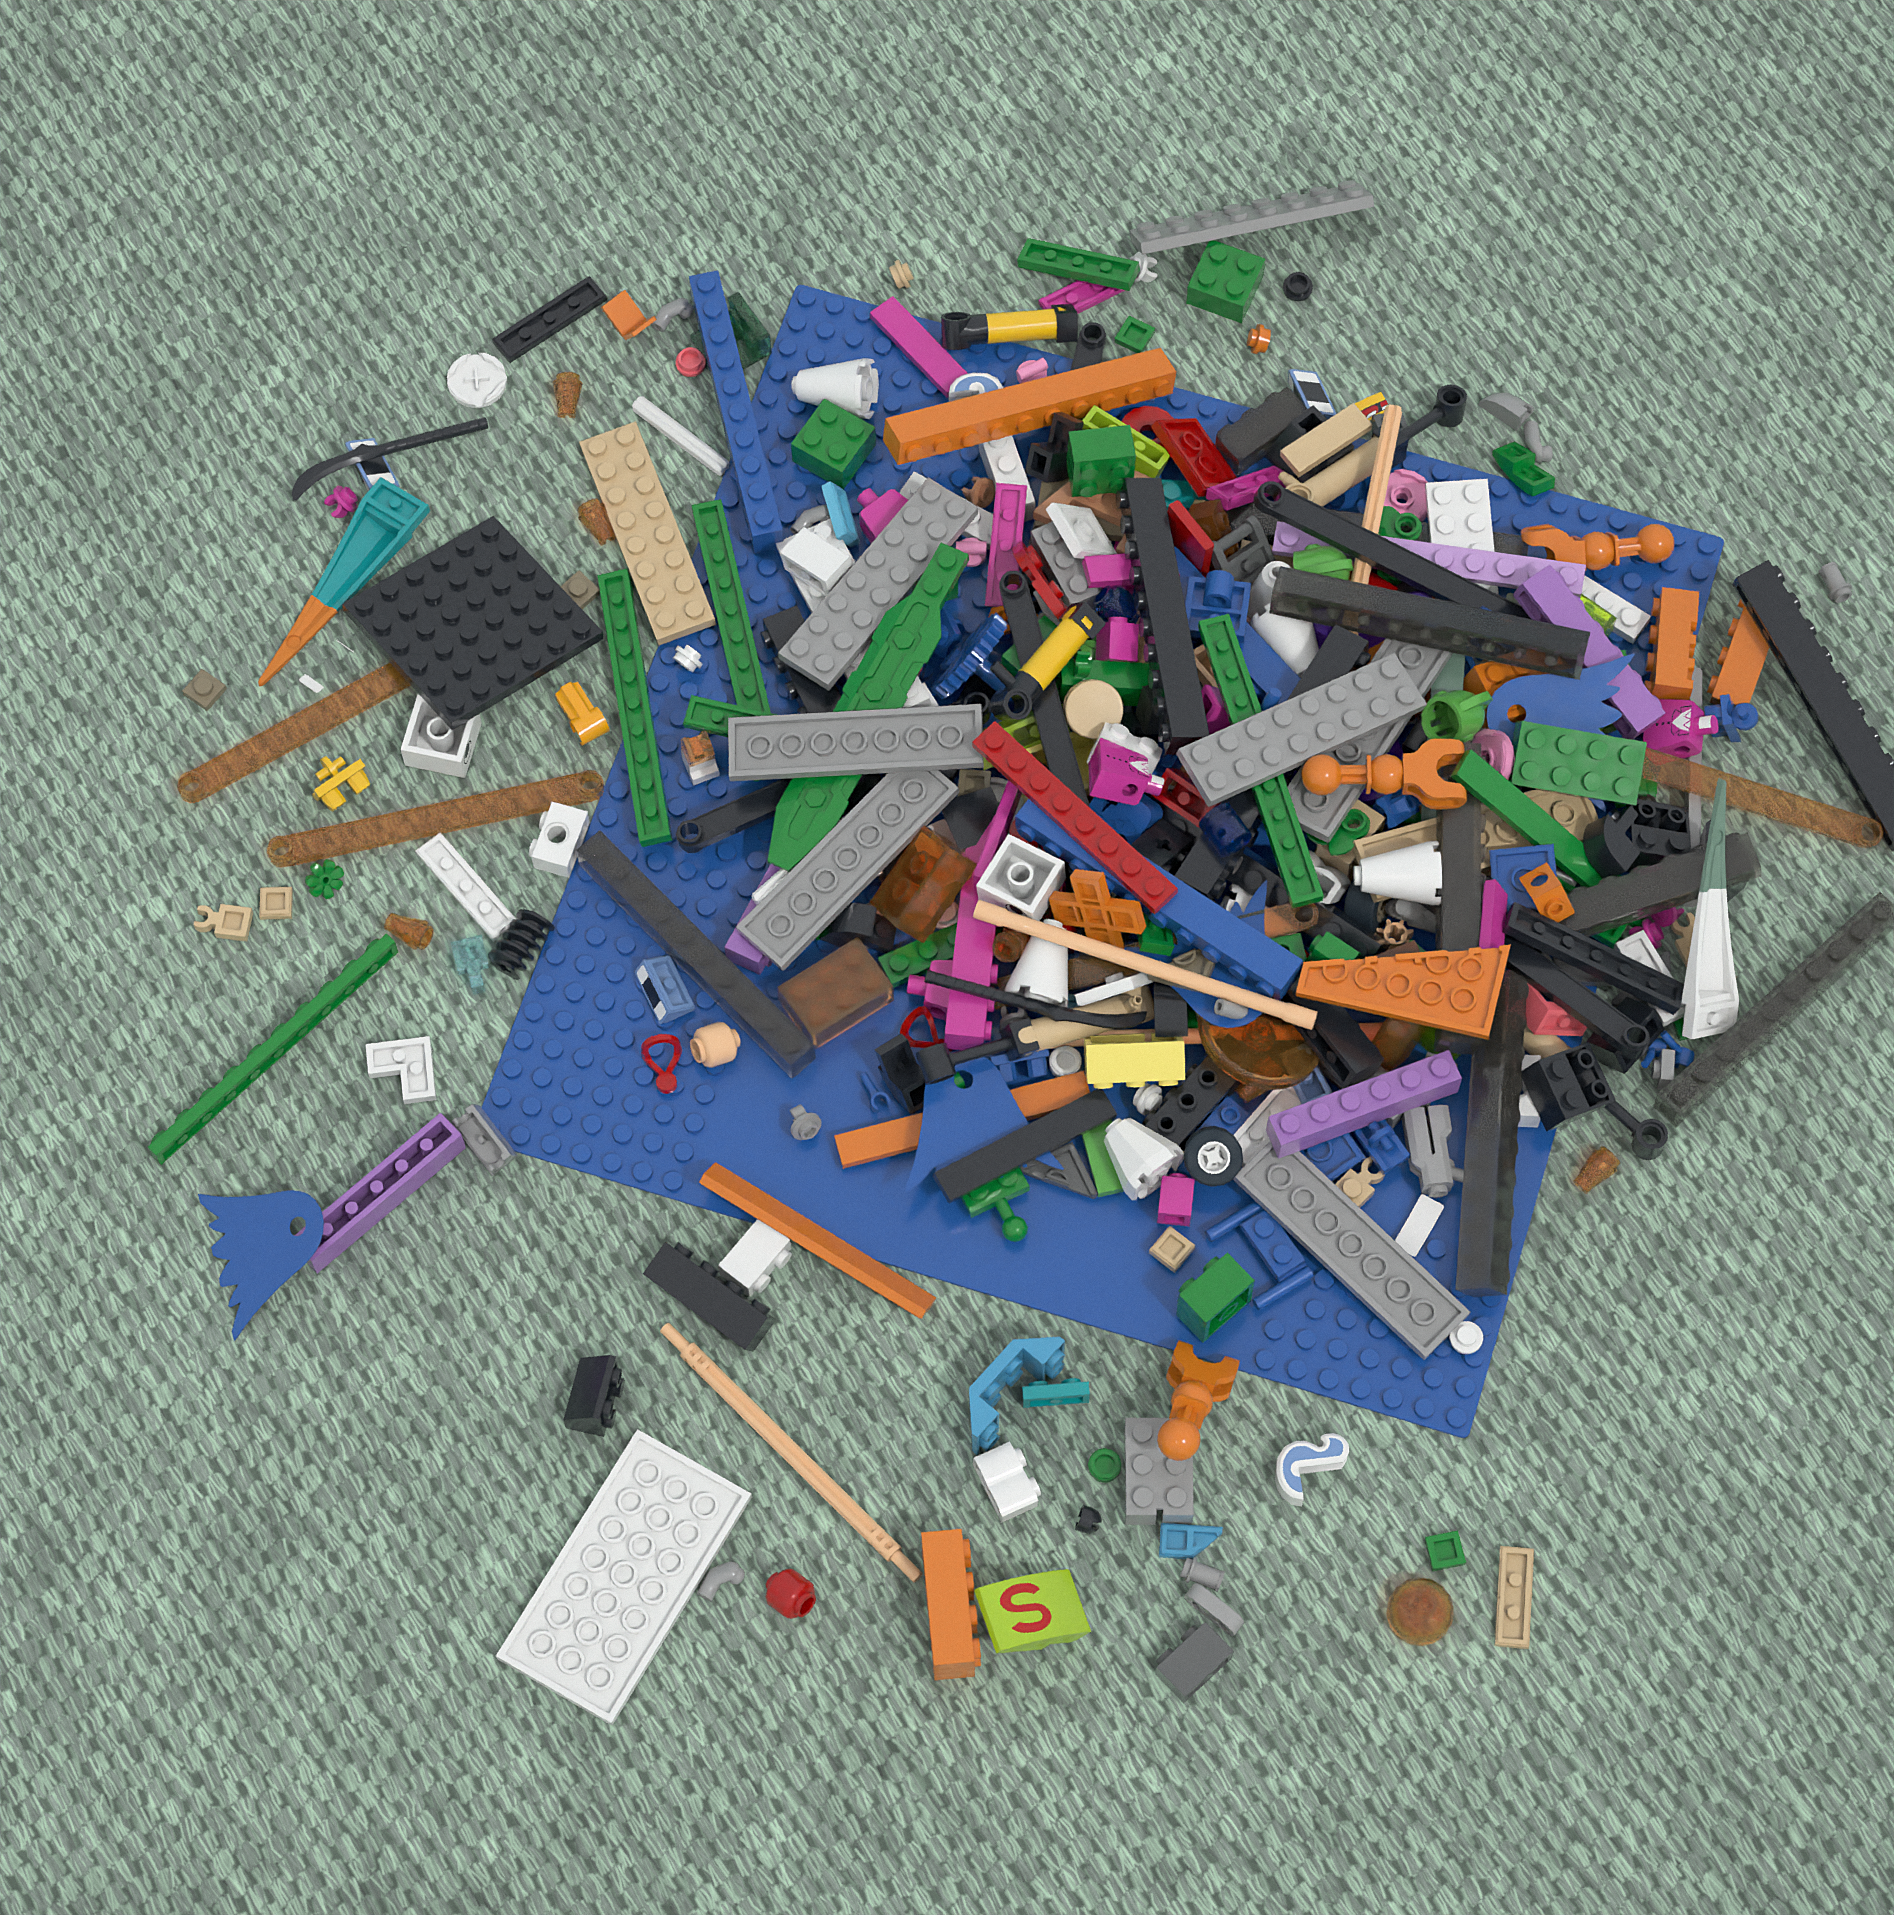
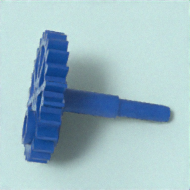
(971, 659)

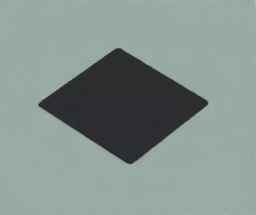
(970, 816)

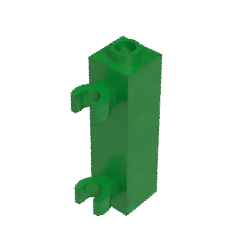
(1123, 676)

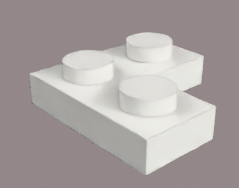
(407, 1058)

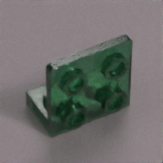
(750, 335)

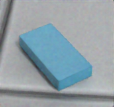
(840, 514)

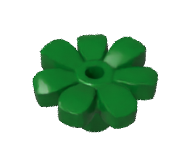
(324, 879)

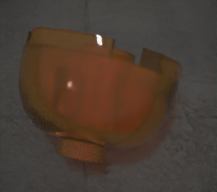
(1420, 1611)

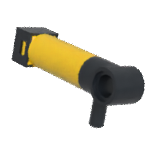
(962, 330)
(1075, 627)

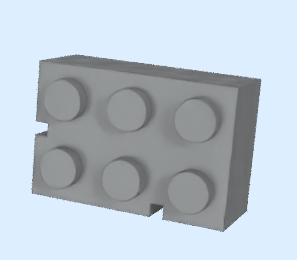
(1153, 1479)

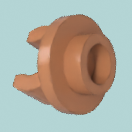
(981, 493)

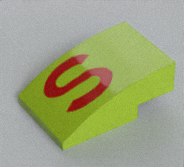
(1032, 1611)

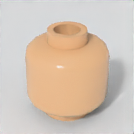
(715, 1044)

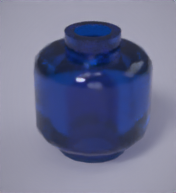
(1115, 602)

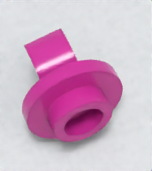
(346, 501)
(1667, 916)
(1652, 931)

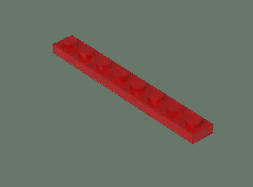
(1075, 817)

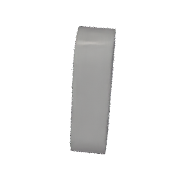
(1214, 1609)

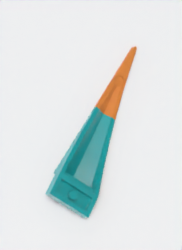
(373, 537)

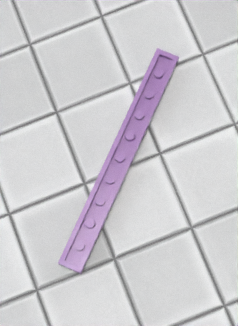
(1472, 564)

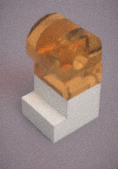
(699, 758)

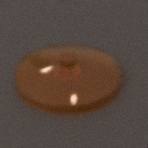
(1260, 1054)

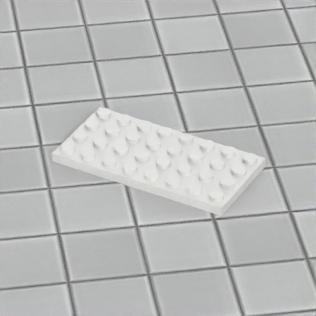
(624, 1577)

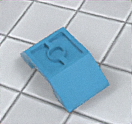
(1036, 1355)

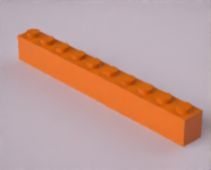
(1028, 406)

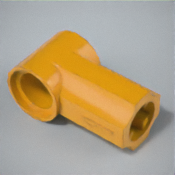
(582, 716)

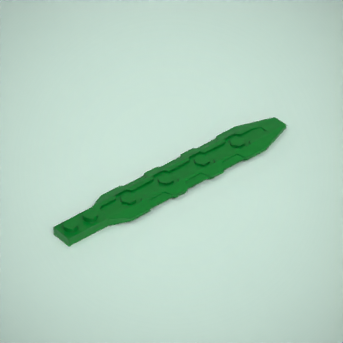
(881, 681)

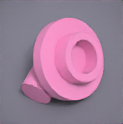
(1032, 370)
(974, 548)

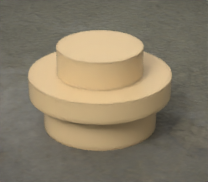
(901, 274)

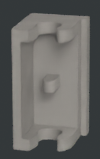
(484, 1139)

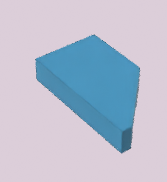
(1184, 1540)

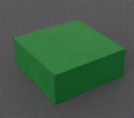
(1134, 335)
(1445, 1551)

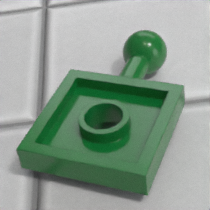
(997, 1195)

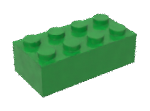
(1577, 762)

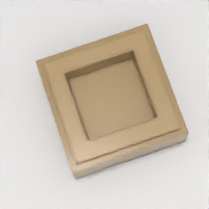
(276, 903)
(1172, 1249)

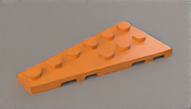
(1426, 988)

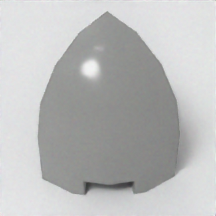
(1507, 408)

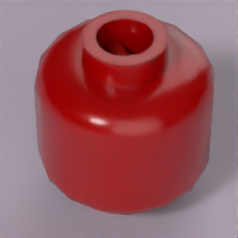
(790, 1593)

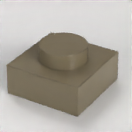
(581, 589)
(204, 689)
(973, 780)

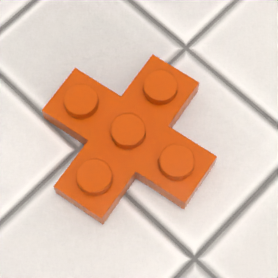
(1096, 910)

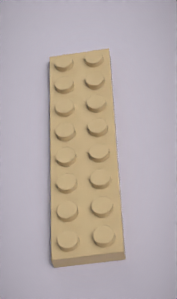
(647, 533)
(1568, 810)

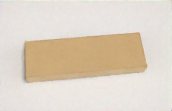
(1326, 440)
(1514, 1597)

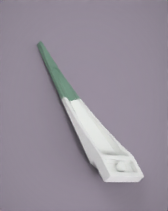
(1710, 975)

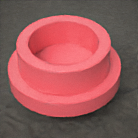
(690, 362)

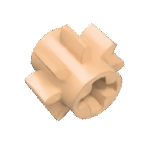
(1397, 931)

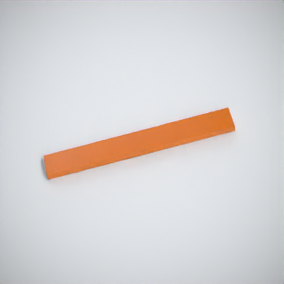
(903, 1133)
(817, 1240)

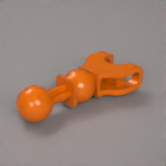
(1599, 550)
(1388, 774)
(1196, 1388)

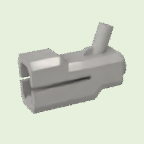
(1427, 1144)

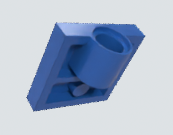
(1215, 597)

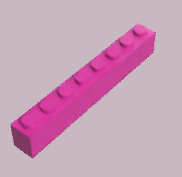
(973, 962)

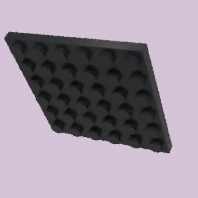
(472, 622)

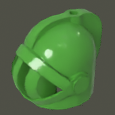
(1323, 561)
(1459, 713)

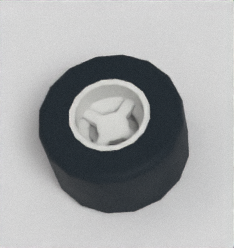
(1221, 1162)

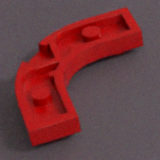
(1031, 564)

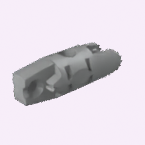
(1412, 913)

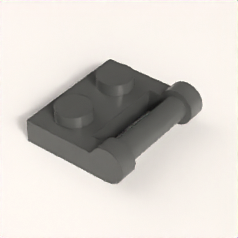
(1248, 561)

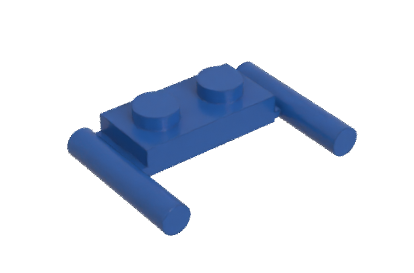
(1272, 1246)

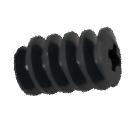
(518, 941)

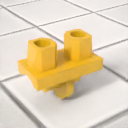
(328, 791)

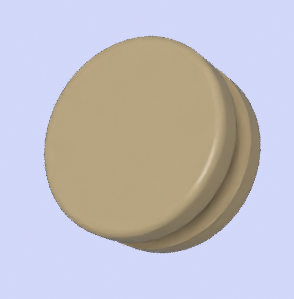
(1090, 706)

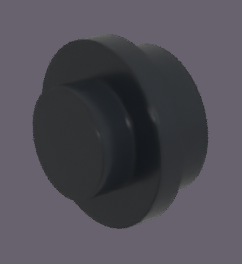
(1297, 286)

